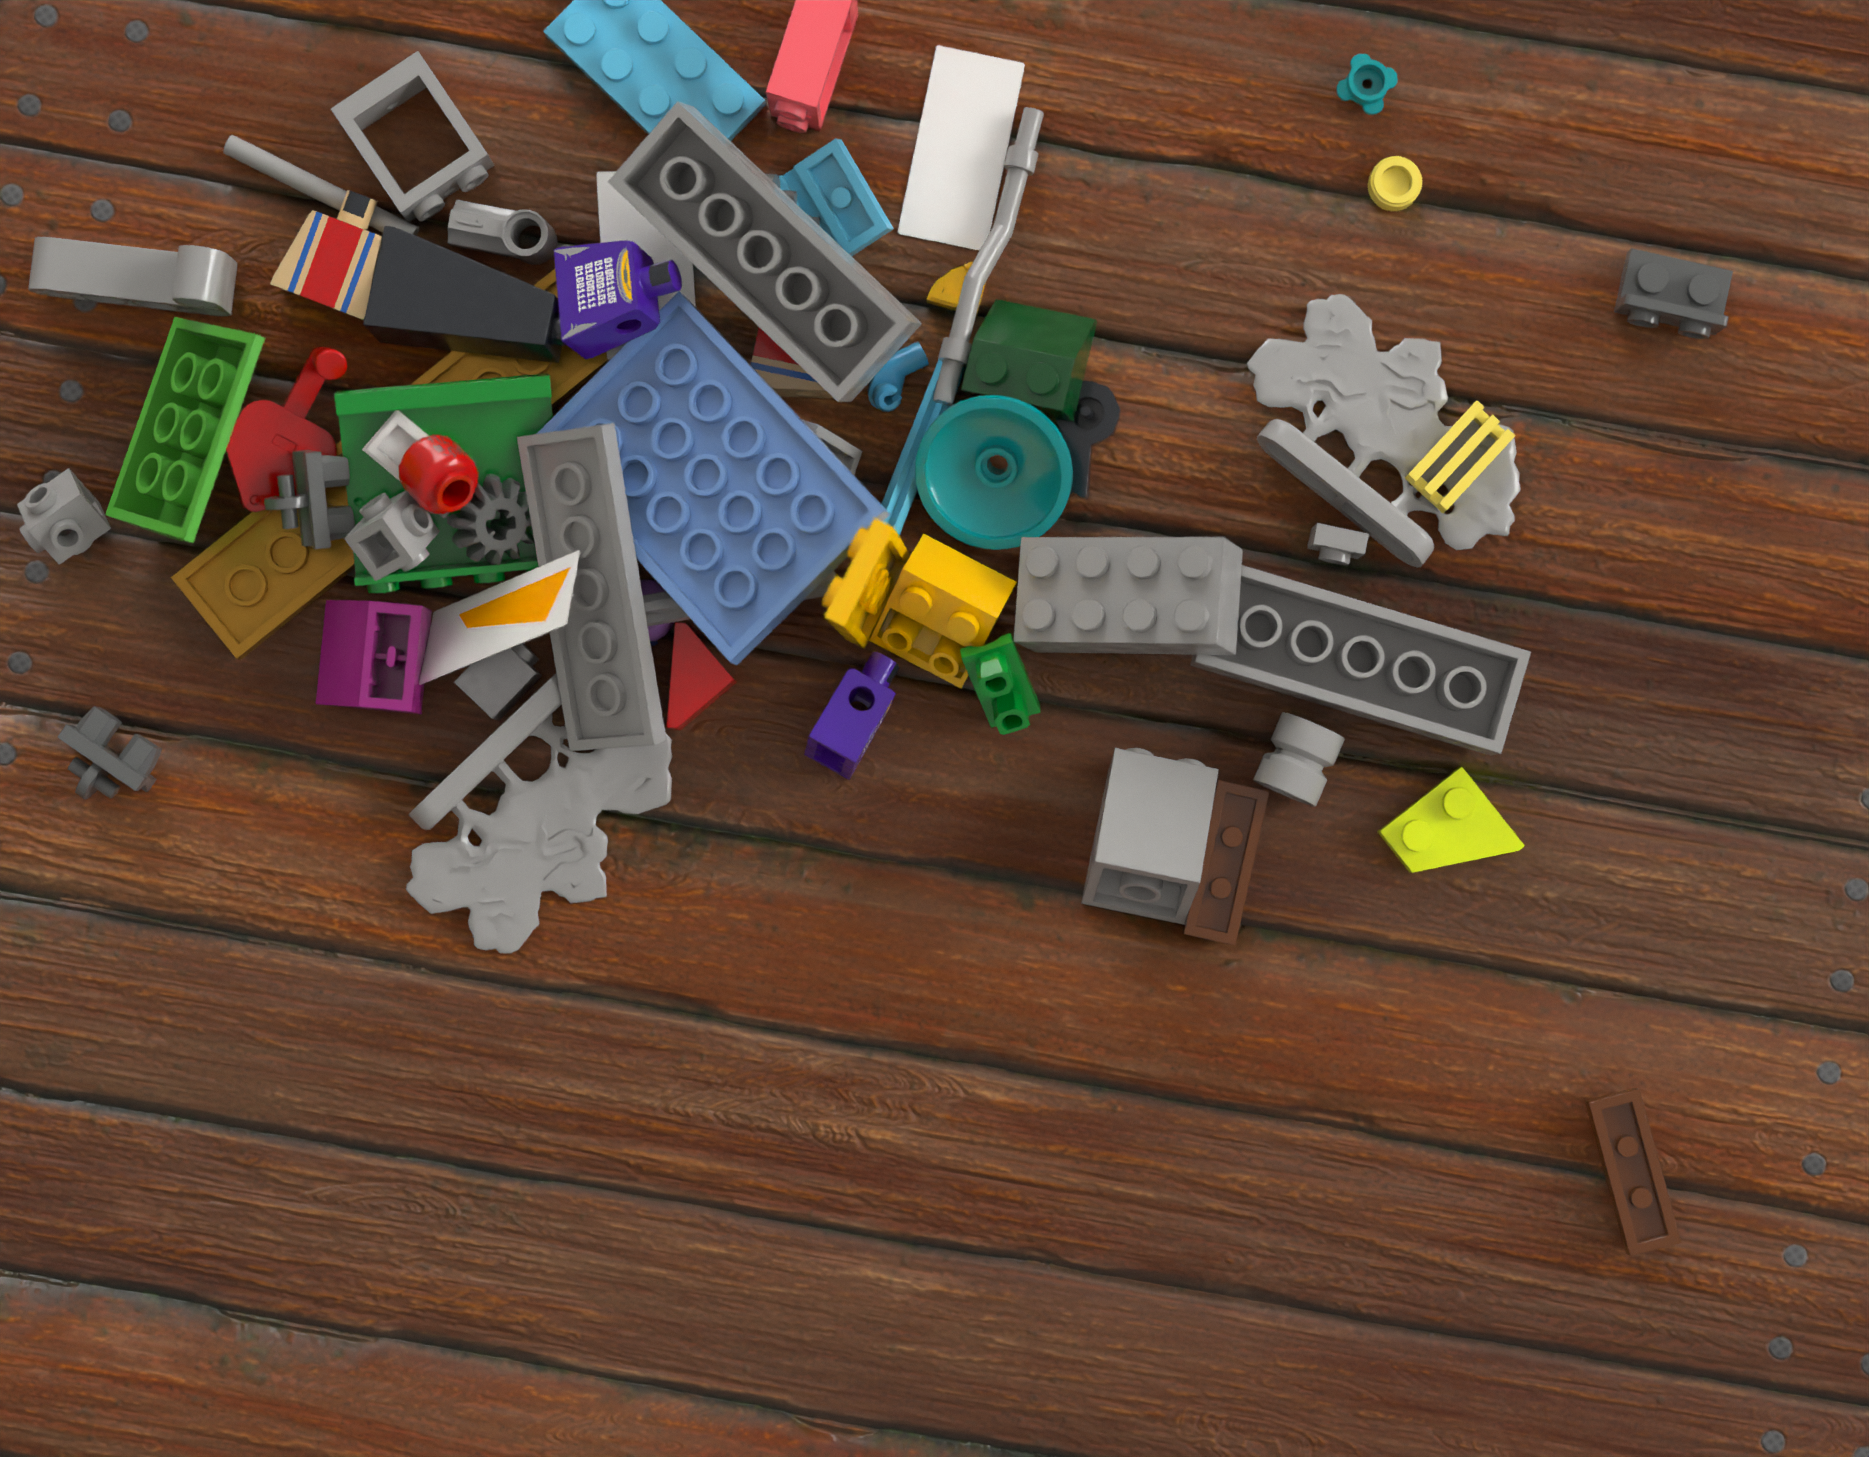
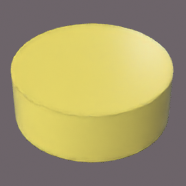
(1394, 183)

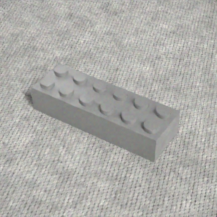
(764, 252)
(1373, 662)

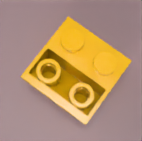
(939, 608)

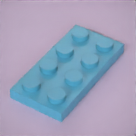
(651, 61)

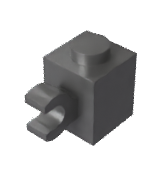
(500, 679)

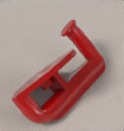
(270, 432)

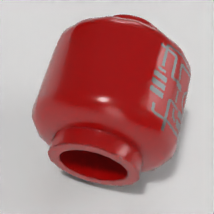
(438, 474)

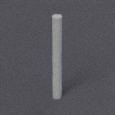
(305, 182)

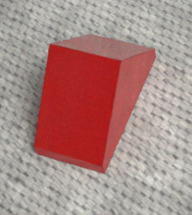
(695, 678)

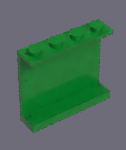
(483, 421)

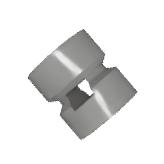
(1299, 759)

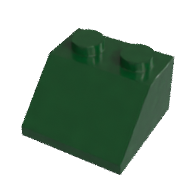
(1031, 357)

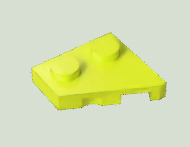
(1449, 827)

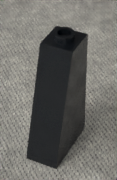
(457, 304)

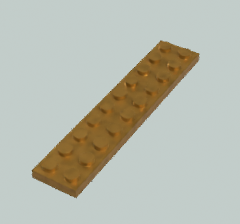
(262, 573)

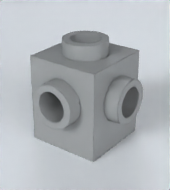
(62, 517)
(392, 534)

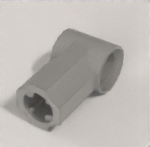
(498, 231)

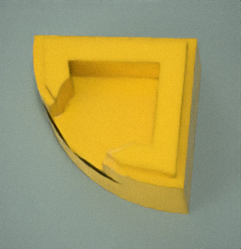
(948, 288)

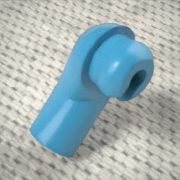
(887, 384)

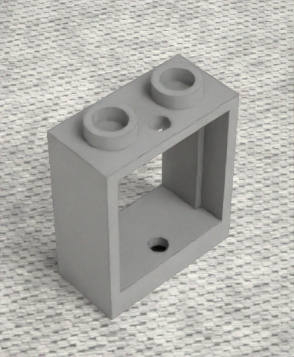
(385, 95)

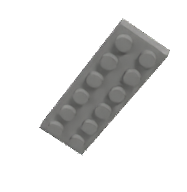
(605, 647)

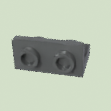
(1673, 293)

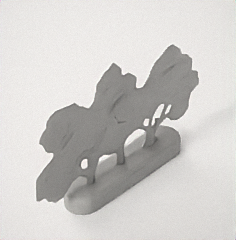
(1386, 412)
(541, 829)

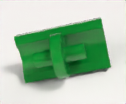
(1001, 684)

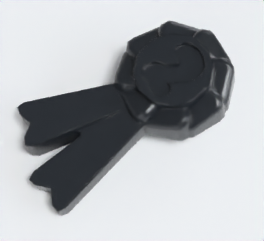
(1093, 423)

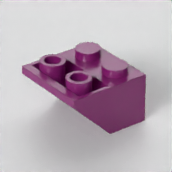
(373, 655)

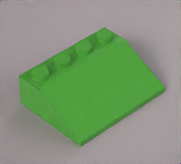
(184, 428)

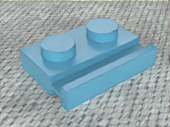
(838, 194)

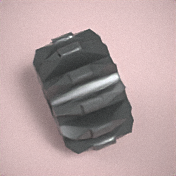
(503, 532)

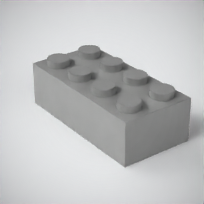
(1128, 595)

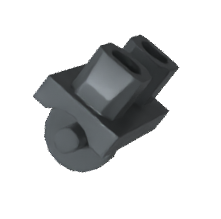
(316, 520)
(91, 740)

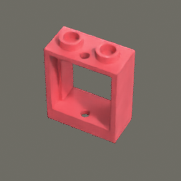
(810, 62)

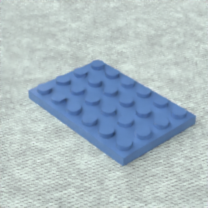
(720, 479)

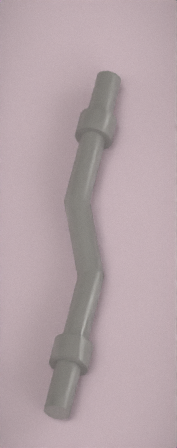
(1020, 164)

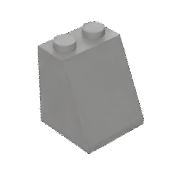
(1151, 835)

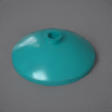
(987, 503)

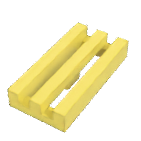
(1488, 425)

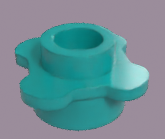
(1367, 69)

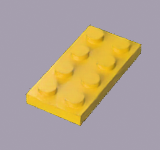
(862, 595)

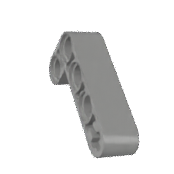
(182, 281)

